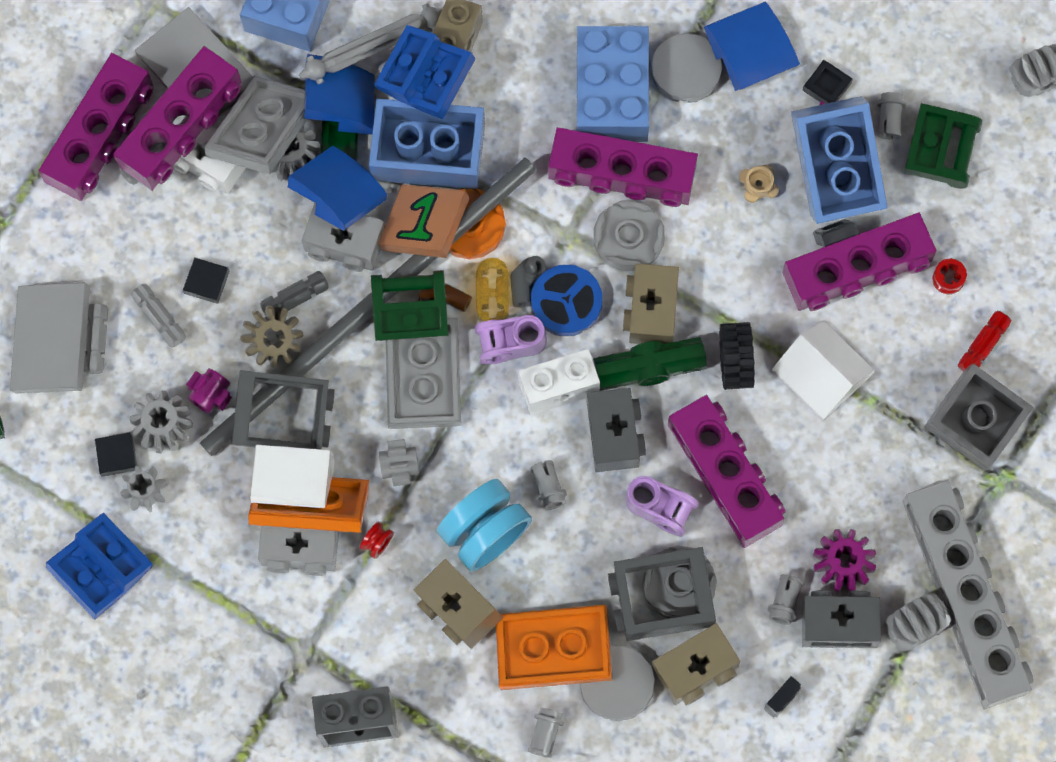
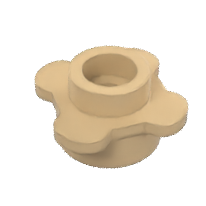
(759, 173)

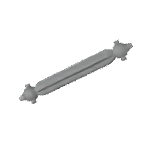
(367, 45)

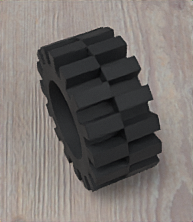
(737, 355)

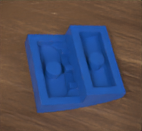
(751, 45)
(424, 71)
(342, 98)
(338, 187)
(99, 566)

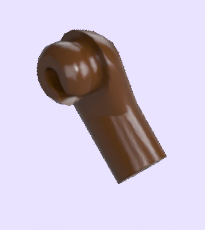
(454, 297)

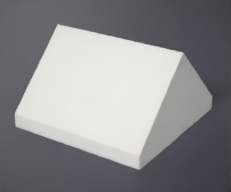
(822, 369)
(291, 476)

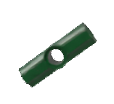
(650, 363)

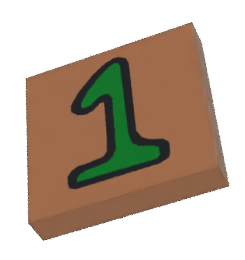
(424, 221)

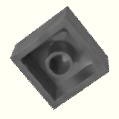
(978, 417)

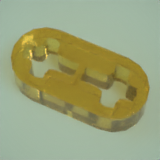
(501, 291)

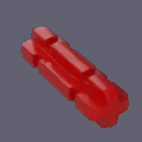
(985, 340)

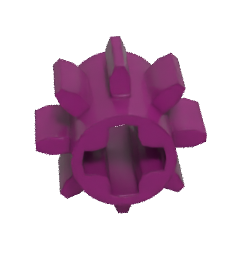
(209, 390)

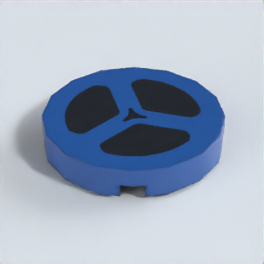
(566, 300)

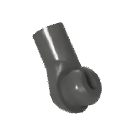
(523, 277)

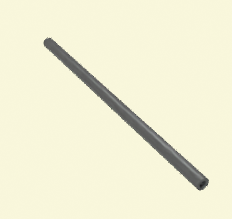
(364, 308)

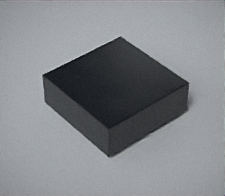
(827, 83)
(835, 232)
(206, 280)
(116, 454)
(782, 697)

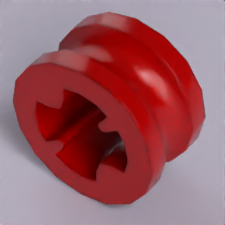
(960, 275)
(376, 540)

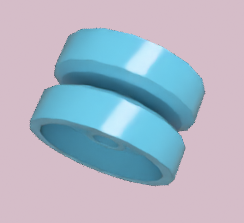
(484, 525)

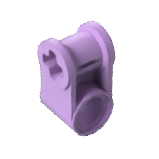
(507, 339)
(662, 506)

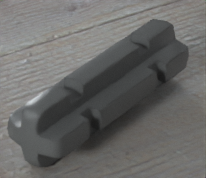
(297, 293)

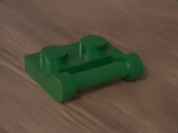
(931, 144)
(412, 318)

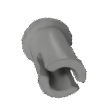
(890, 115)
(548, 485)
(785, 600)
(545, 732)

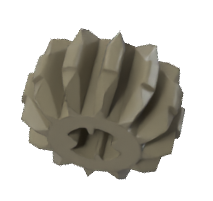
(266, 348)

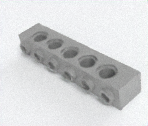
(991, 685)

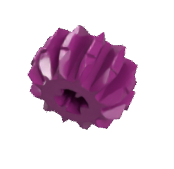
(856, 556)

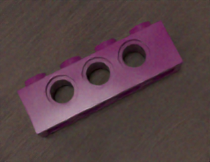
(204, 71)
(114, 78)
(608, 152)
(906, 234)
(746, 523)

